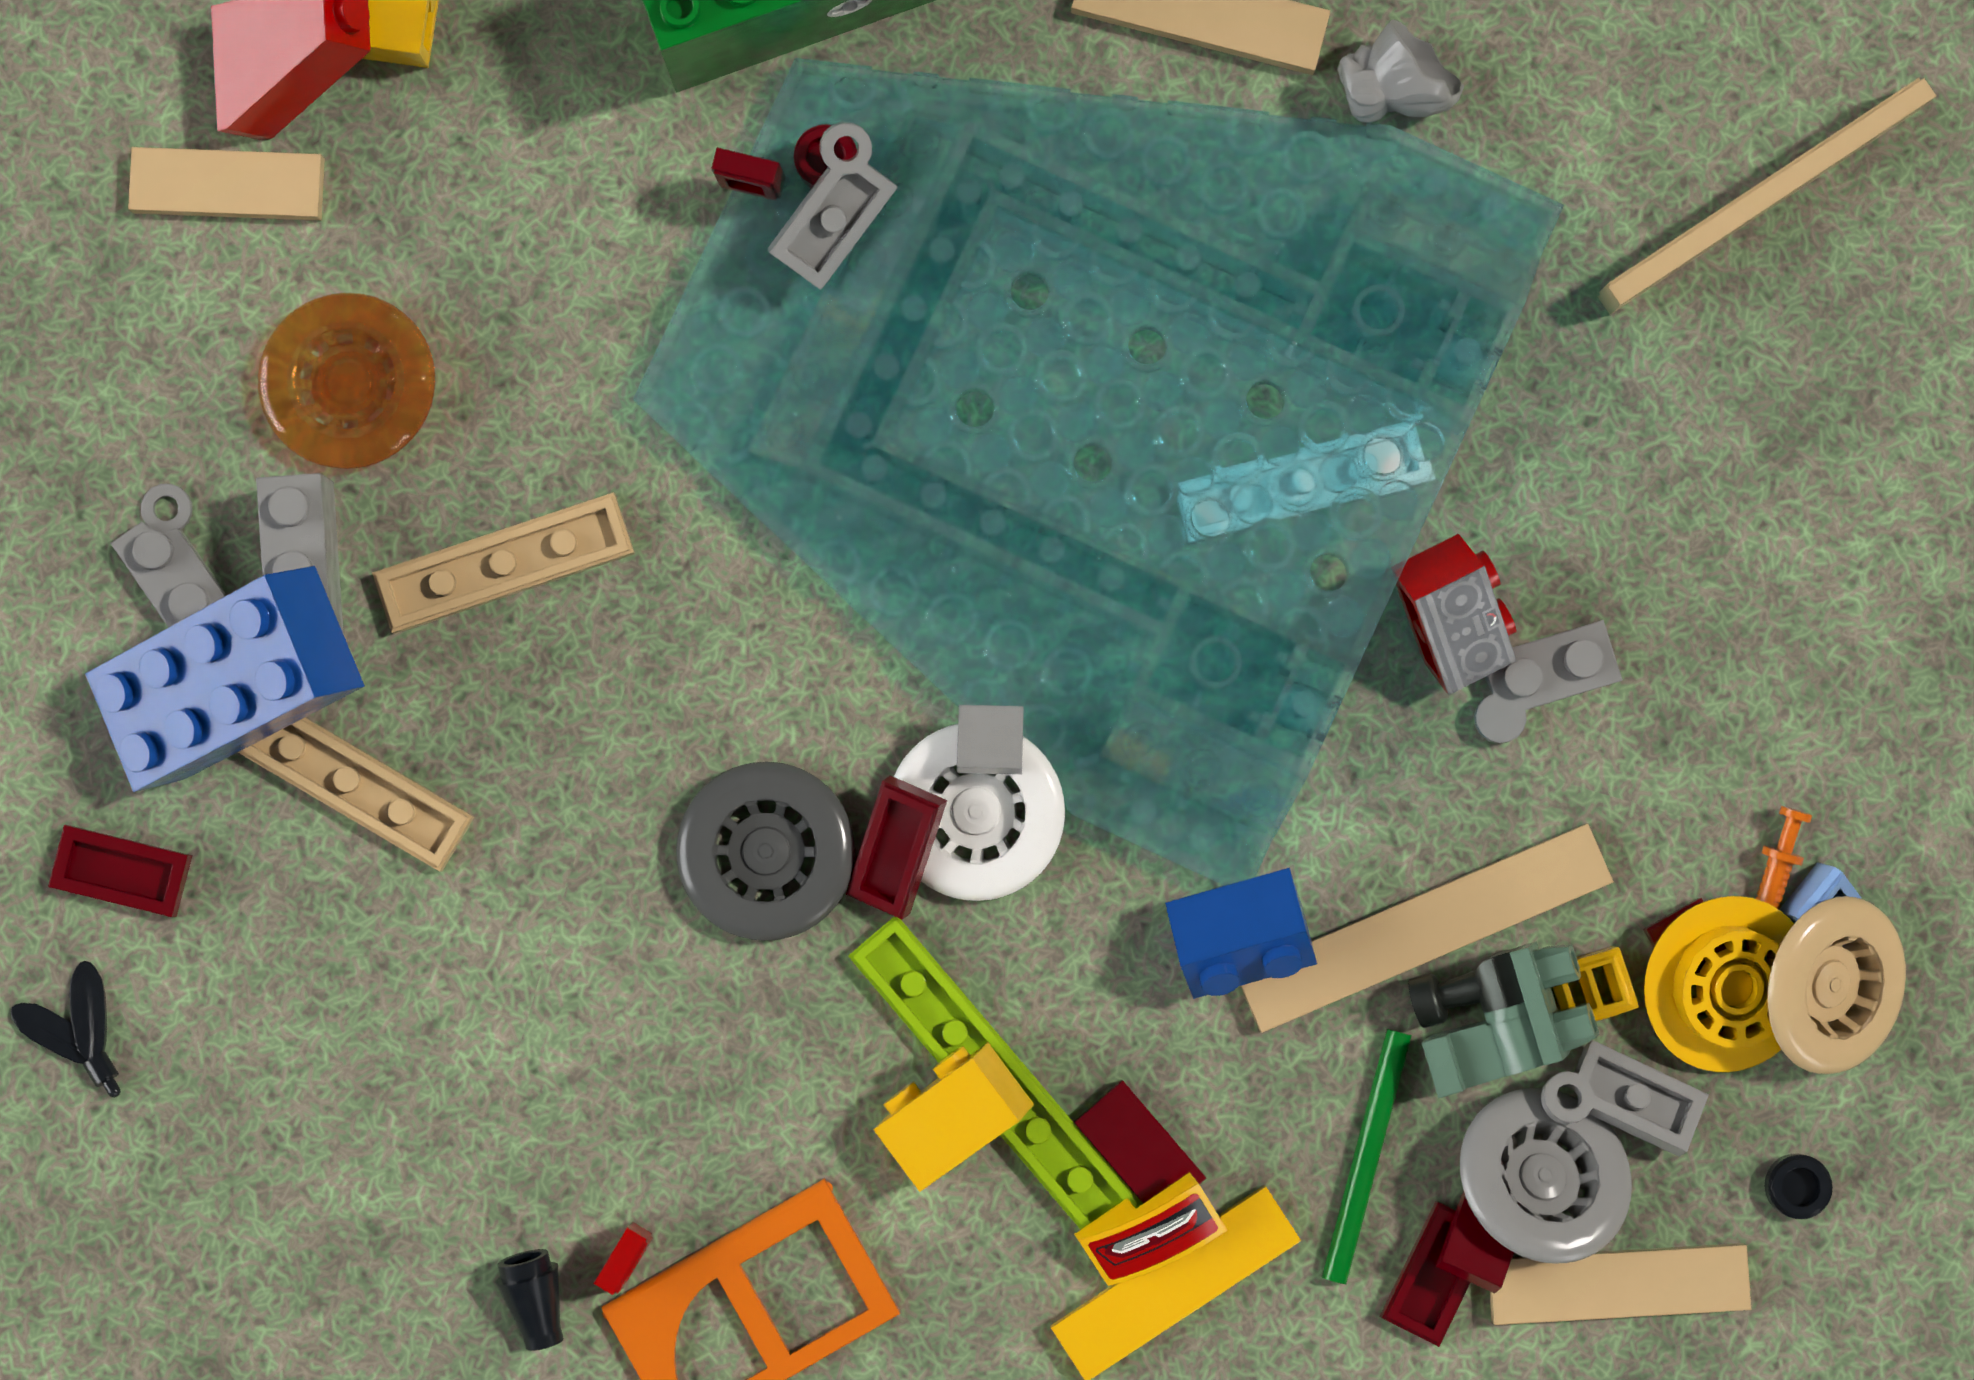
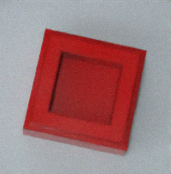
(624, 1259)

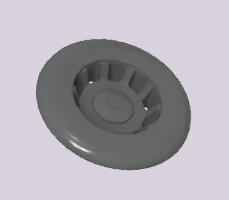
(765, 851)

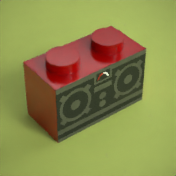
(1456, 613)

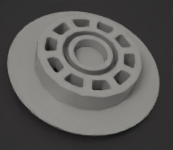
(1543, 1180)

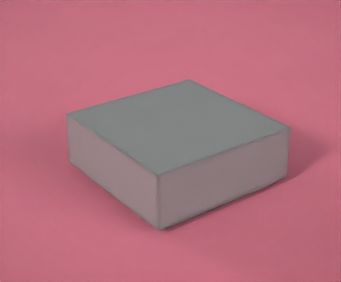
(990, 739)

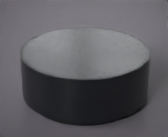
(1798, 1186)

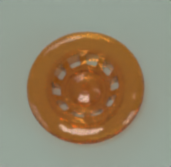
(346, 380)

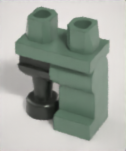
(1519, 1011)

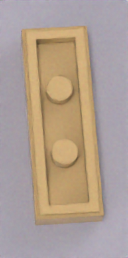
(226, 183)

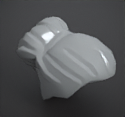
(1397, 76)

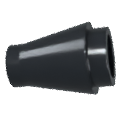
(532, 1295)

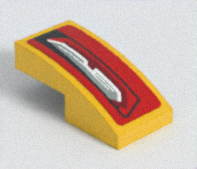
(1145, 1238)

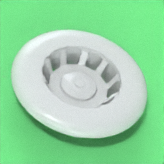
(982, 814)

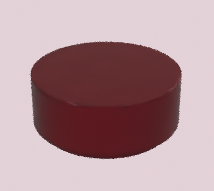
(808, 156)

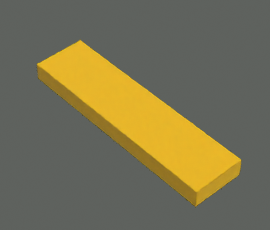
(1146, 1306)

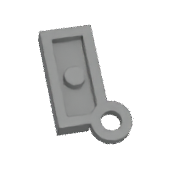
(834, 209)
(166, 561)
(1628, 1098)

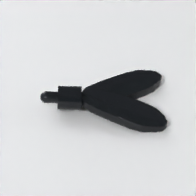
(82, 1039)

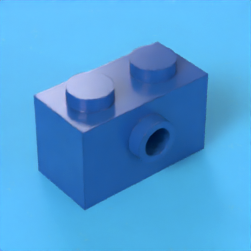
(1241, 934)

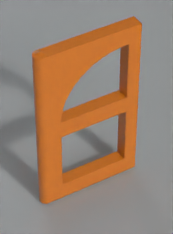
(651, 1313)

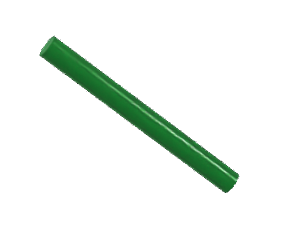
(1366, 1156)

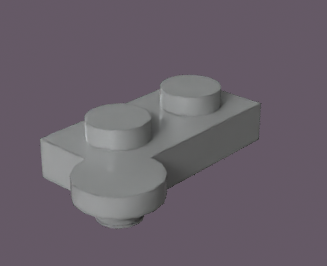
(1544, 674)

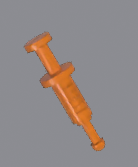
(1781, 859)

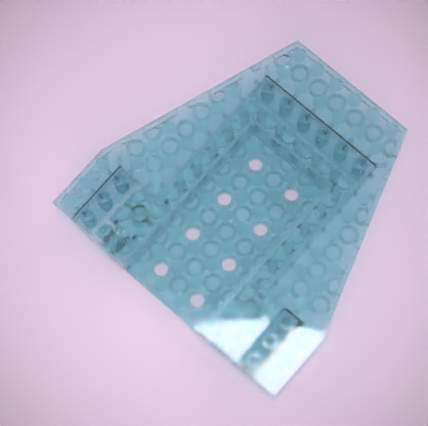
(1152, 662)

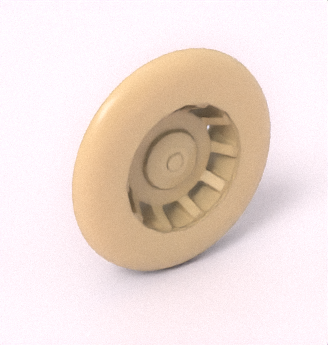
(1836, 985)

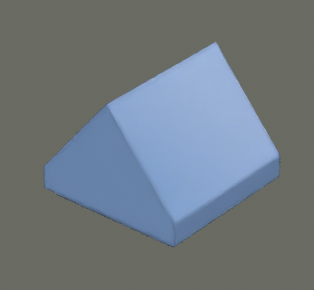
(1819, 885)

